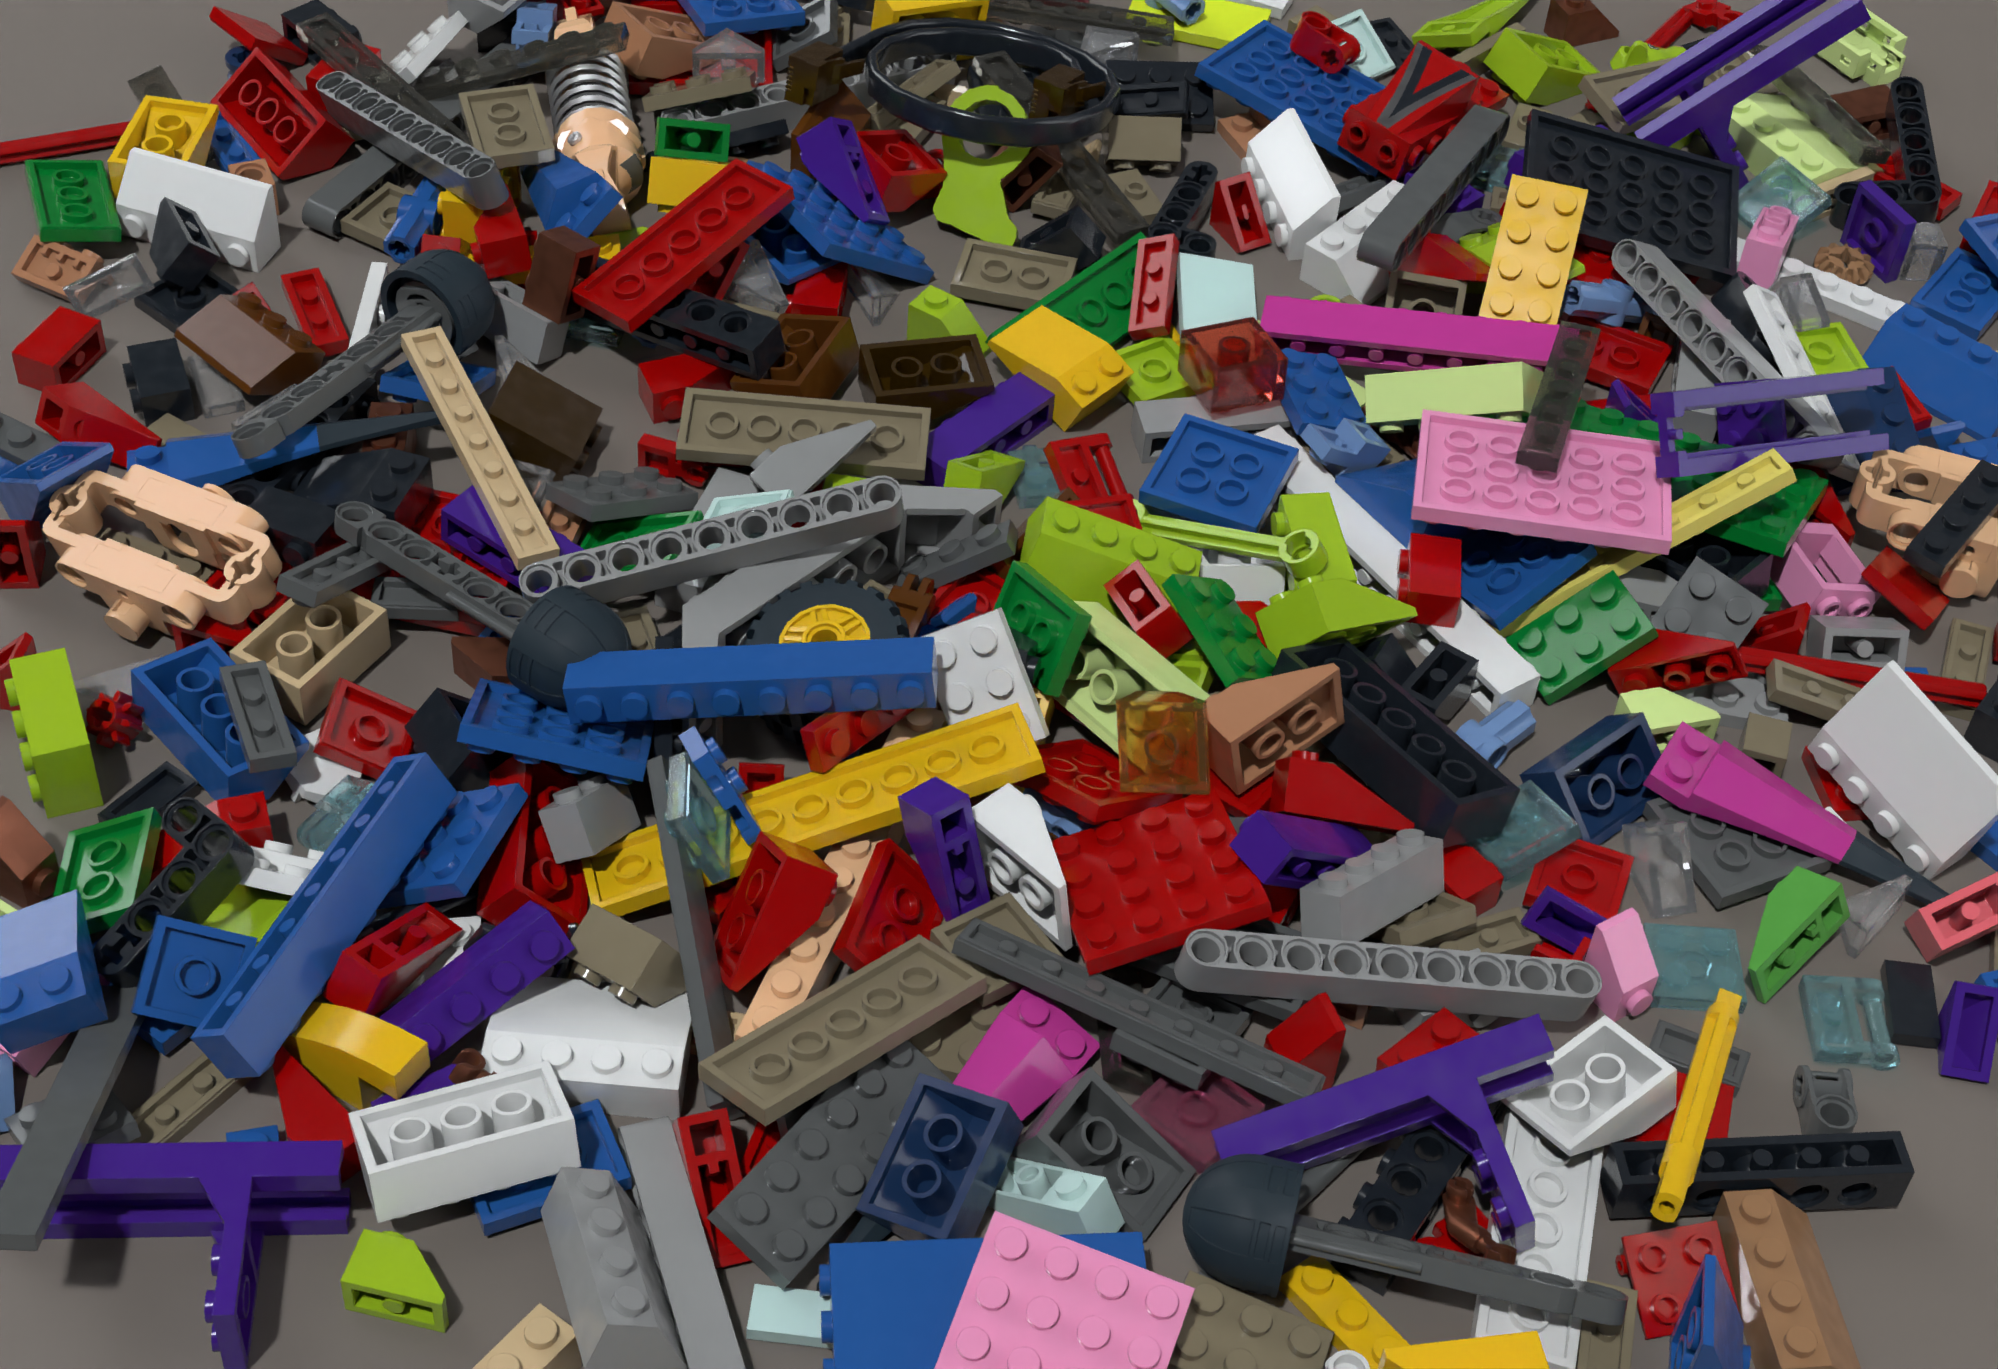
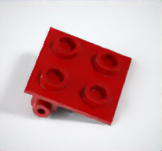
(1664, 1269)

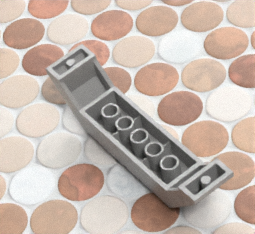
(930, 520)

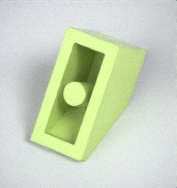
(1666, 712)

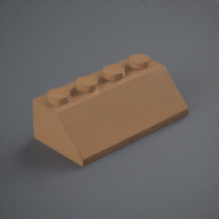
(1781, 1284)

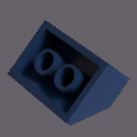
(1879, 410)
(1601, 775)
(941, 1162)

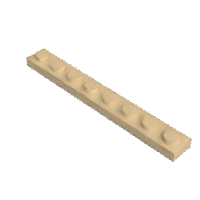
(479, 447)

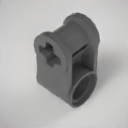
(1465, 223)
(1824, 1101)

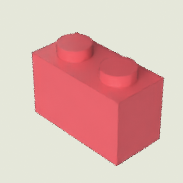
(1956, 919)

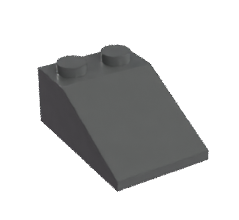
(1100, 1134)

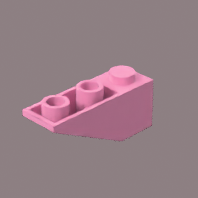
(1768, 245)

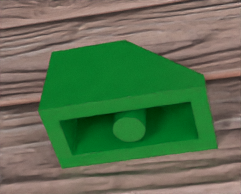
(692, 139)

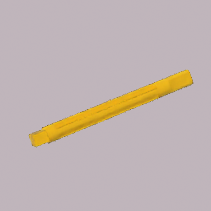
(1696, 1105)

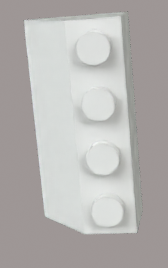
(1291, 183)
(232, 208)
(1331, 257)
(464, 1140)

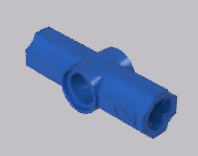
(414, 217)

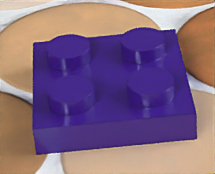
(1879, 230)

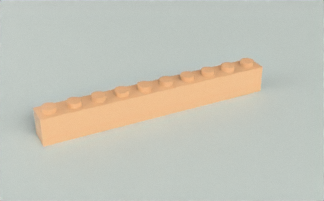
(809, 961)

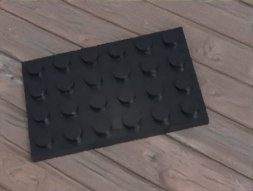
(1641, 192)

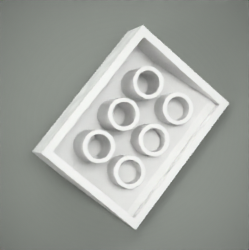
(1909, 772)
(596, 1045)

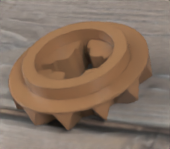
(1858, 268)

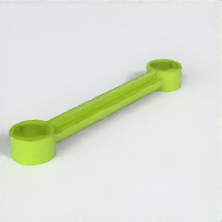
(1241, 542)

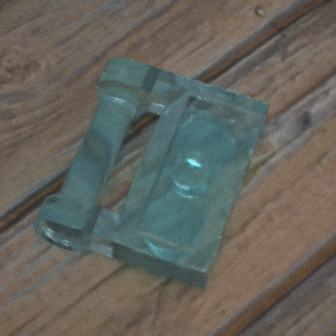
(1835, 1024)

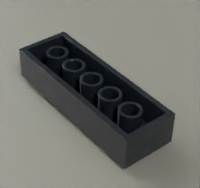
(1407, 750)

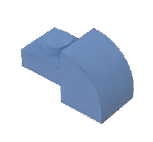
(534, 22)
(1347, 448)

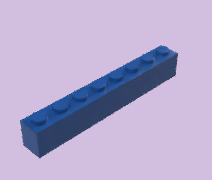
(753, 680)
(324, 918)

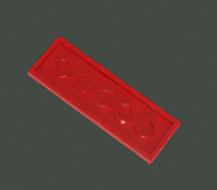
(683, 245)

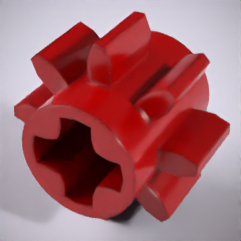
(114, 719)

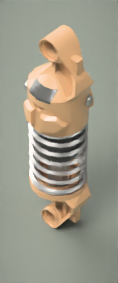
(596, 121)

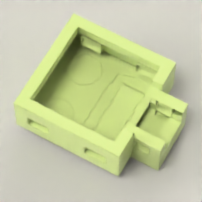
(1867, 53)

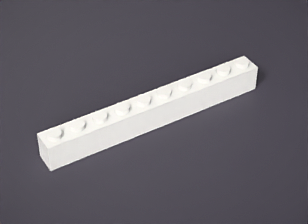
(1374, 554)

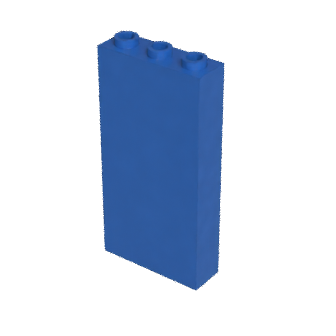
(901, 1296)

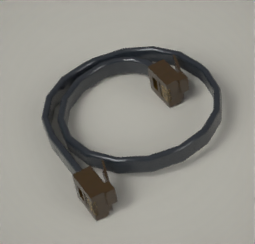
(1054, 117)

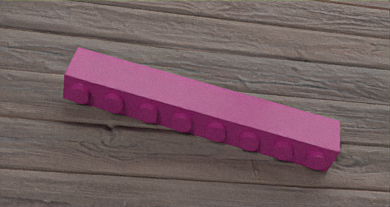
(1403, 337)

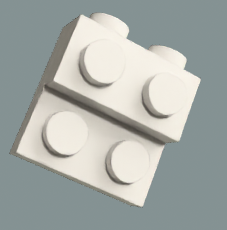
(278, 869)

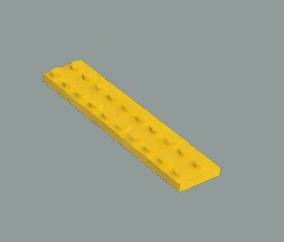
(835, 804)

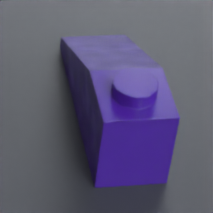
(838, 162)
(946, 845)

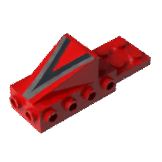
(1415, 111)

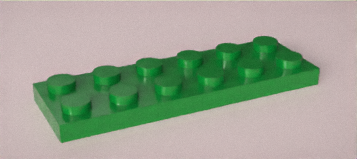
(1097, 296)

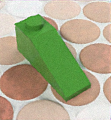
(1794, 925)

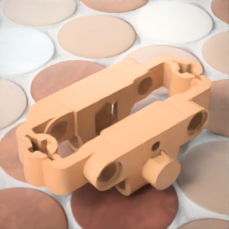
(1933, 477)
(145, 587)

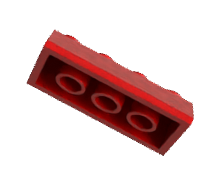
(281, 118)
(523, 862)

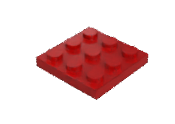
(1088, 783)

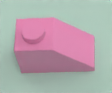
(1625, 965)

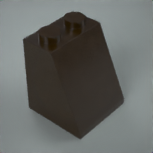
(544, 422)

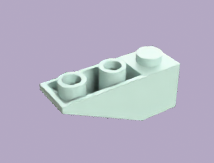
(1056, 1198)

